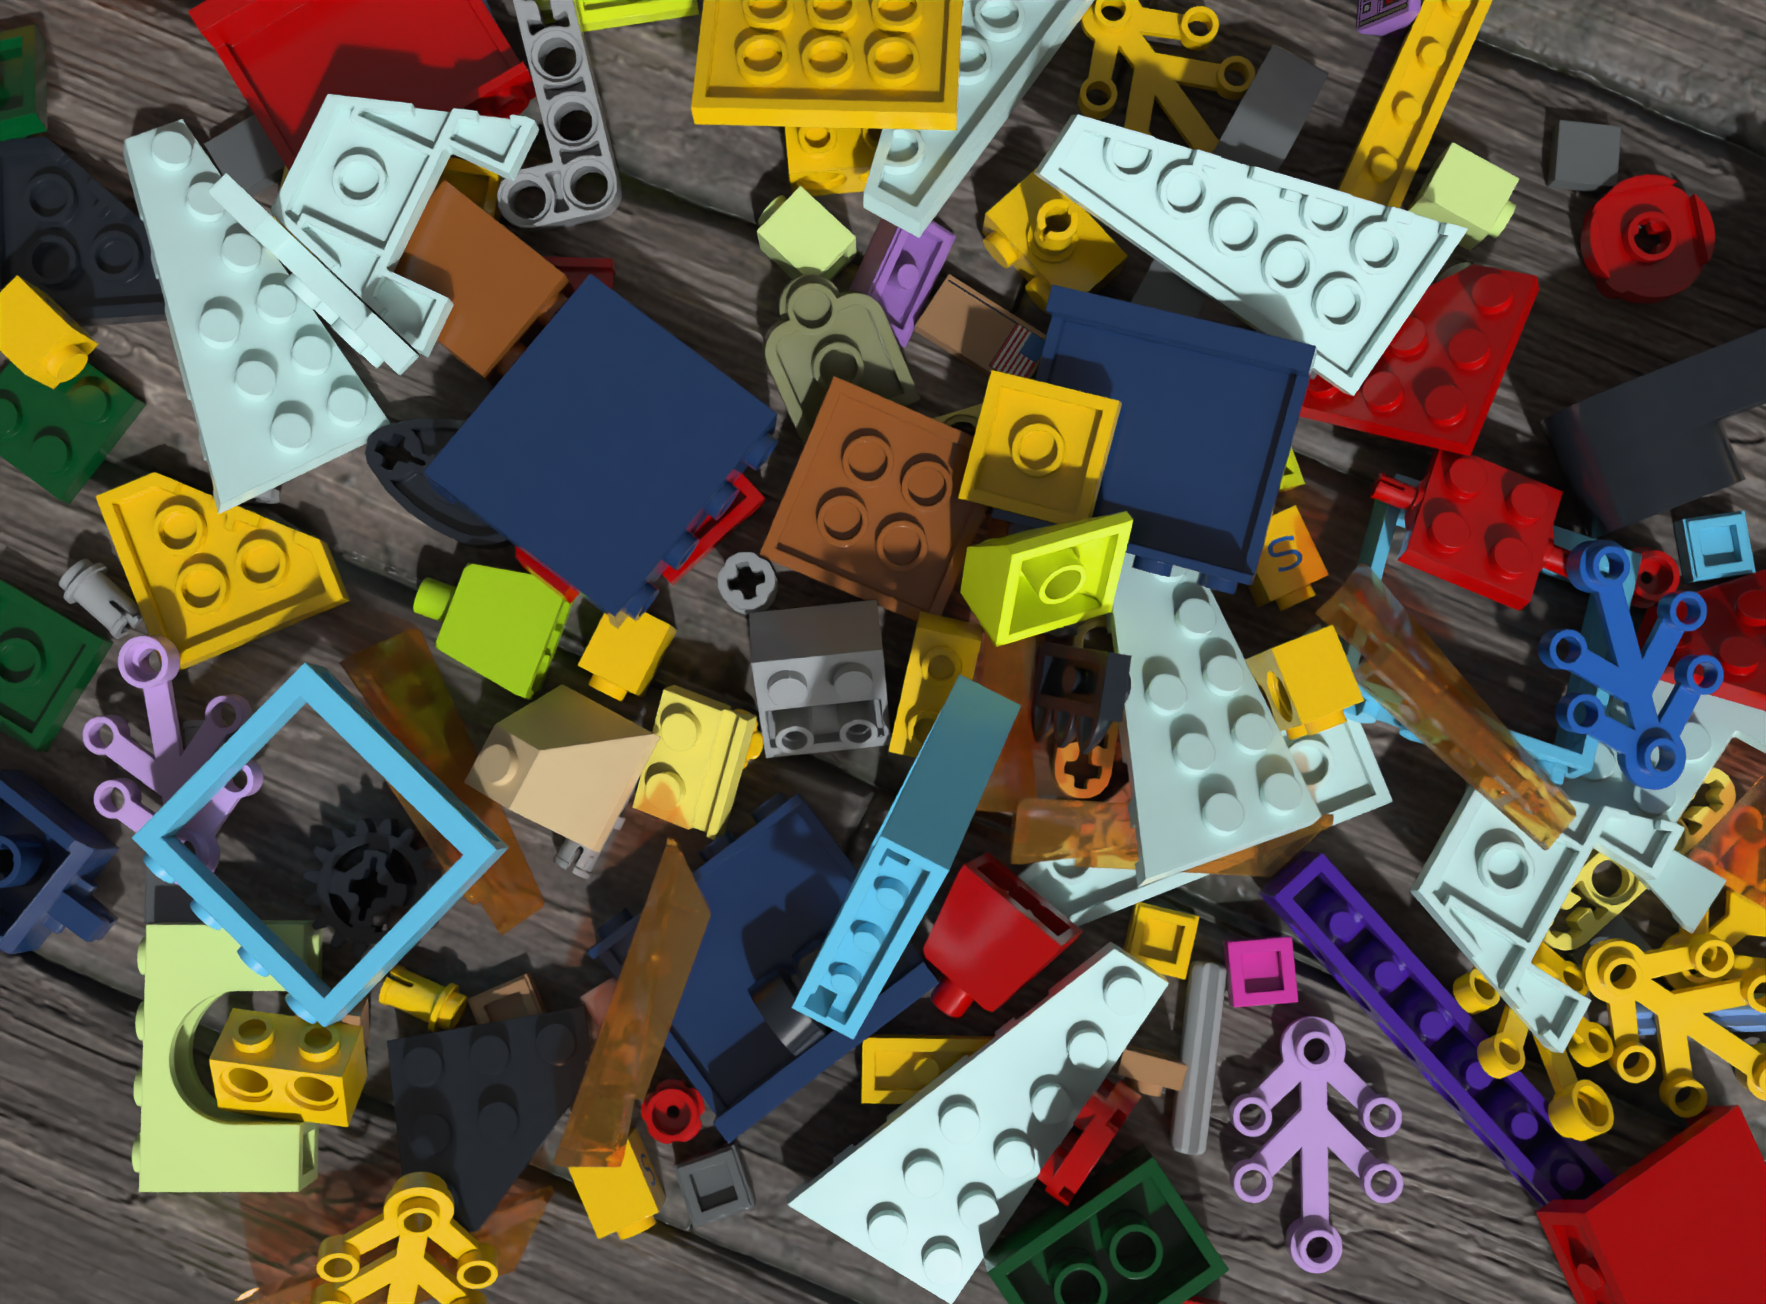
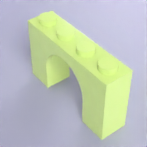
(183, 1134)

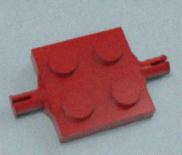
(1478, 526)

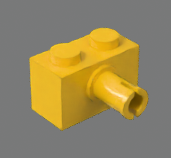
(1050, 241)

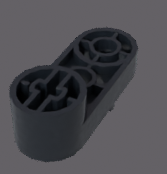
(1657, 436)

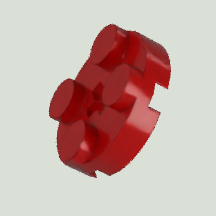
(1665, 210)
(1077, 1154)

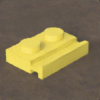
(695, 762)

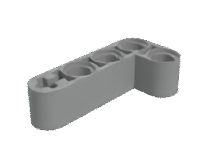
(556, 99)

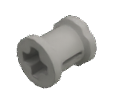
(731, 575)

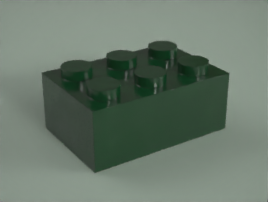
(1113, 1244)

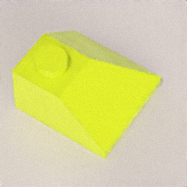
(1045, 576)

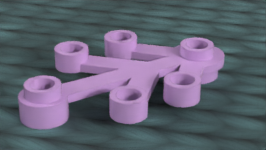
(171, 764)
(1313, 1132)

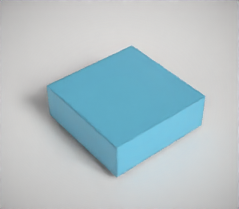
(1714, 547)

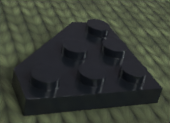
(73, 238)
(484, 1101)

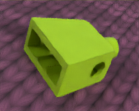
(497, 624)

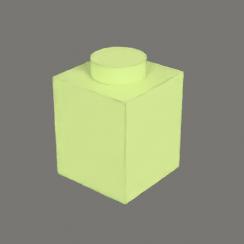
(1468, 194)
(804, 237)

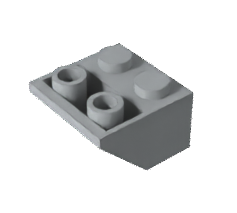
(820, 678)

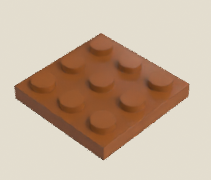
(877, 504)

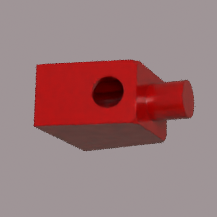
(992, 937)

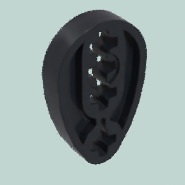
(411, 489)

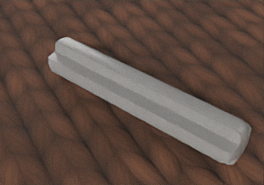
(1199, 1052)

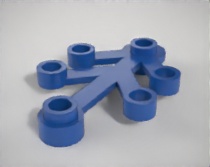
(1632, 673)

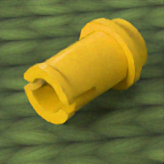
(424, 999)

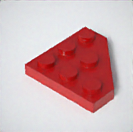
(1439, 366)
(1731, 634)

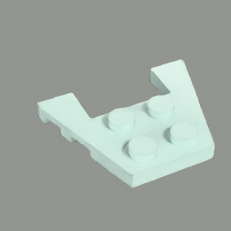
(367, 184)
(316, 283)
(1683, 884)
(1503, 891)

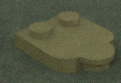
(828, 337)

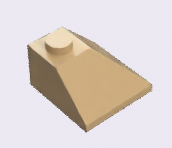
(564, 764)

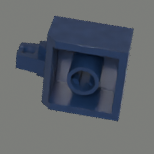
(51, 868)

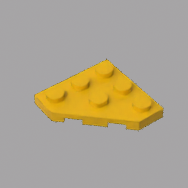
(213, 575)

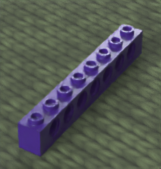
(1430, 1029)

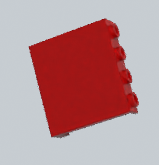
(388, 50)
(1672, 1225)

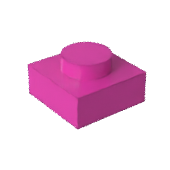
(1260, 971)

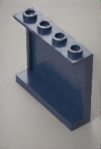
(1196, 430)
(605, 450)
(765, 902)

